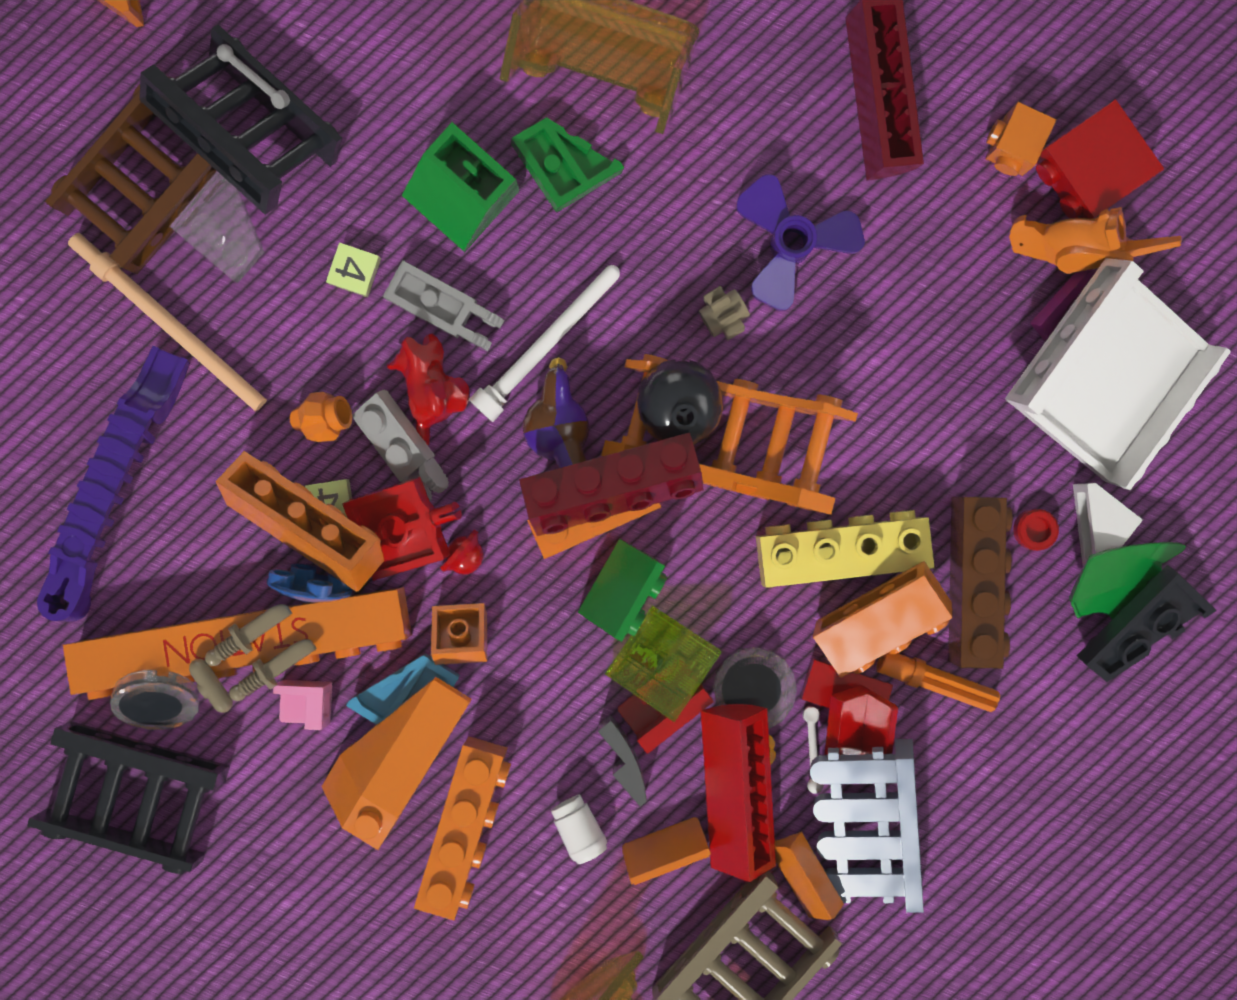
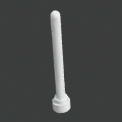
(492, 397)

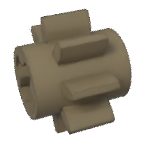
(724, 313)

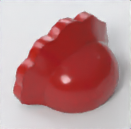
(465, 554)

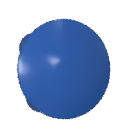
(306, 585)

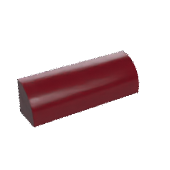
(884, 88)

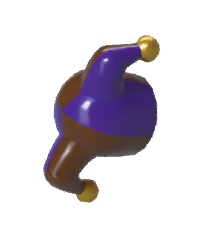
(556, 423)

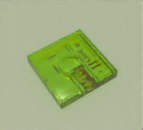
(663, 663)

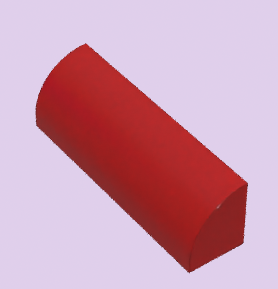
(738, 789)

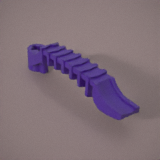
(70, 559)

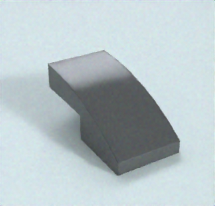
(628, 769)

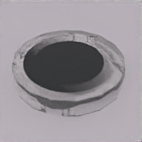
(757, 679)
(155, 700)

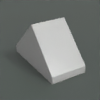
(1101, 520)

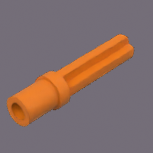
(916, 673)

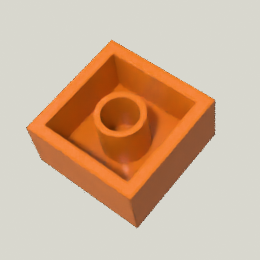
(459, 634)

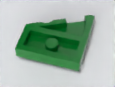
(562, 163)

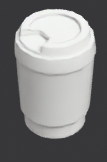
(579, 830)

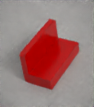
(860, 721)
(652, 726)

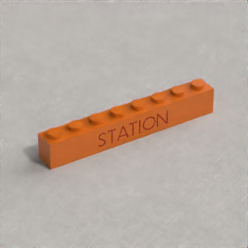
(332, 626)

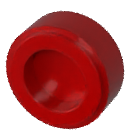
(1036, 529)

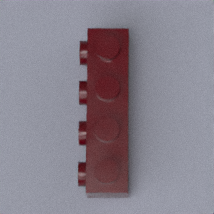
(612, 485)

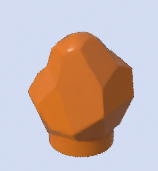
(321, 416)

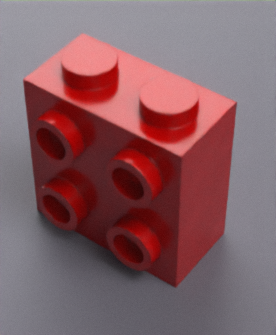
(1097, 163)

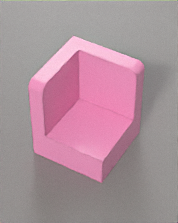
(305, 702)

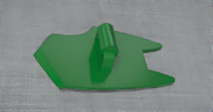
(1118, 575)

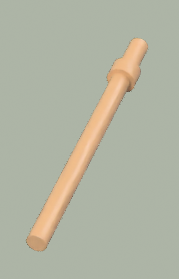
(110, 271)

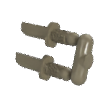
(210, 685)

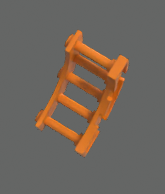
(767, 482)

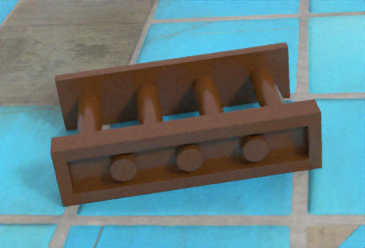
(141, 243)

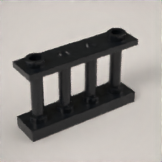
(229, 152)
(119, 755)

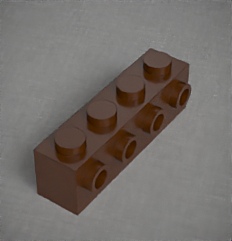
(978, 582)

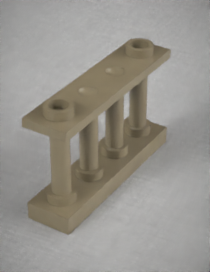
(732, 926)

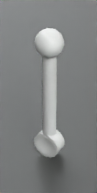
(811, 716)

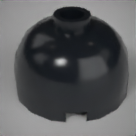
(680, 400)

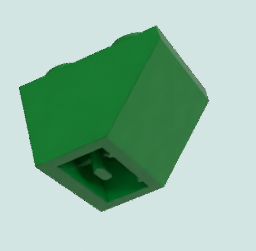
(459, 187)
(622, 590)

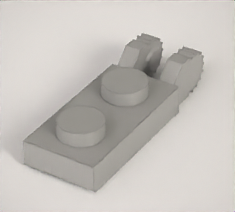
(438, 304)
(399, 442)

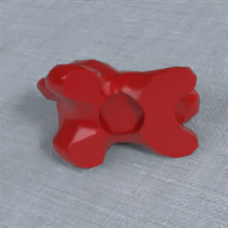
(430, 391)

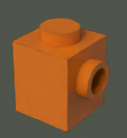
(1019, 139)

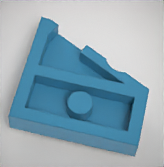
(388, 694)

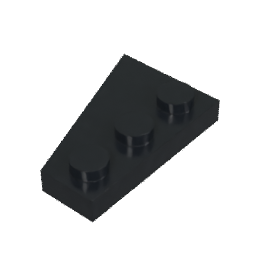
(1147, 618)

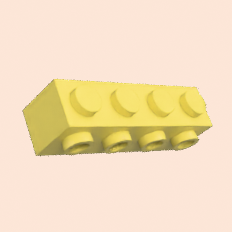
(843, 551)

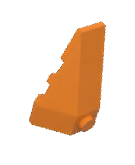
(386, 765)

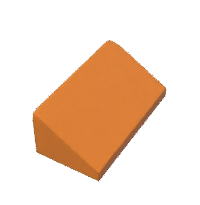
(665, 850)
(807, 877)

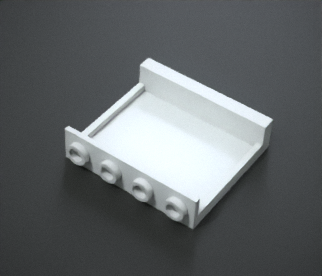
(1116, 375)

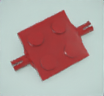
(405, 525)

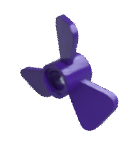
(766, 207)

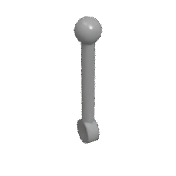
(278, 98)

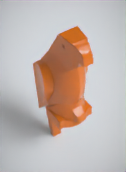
(1082, 242)

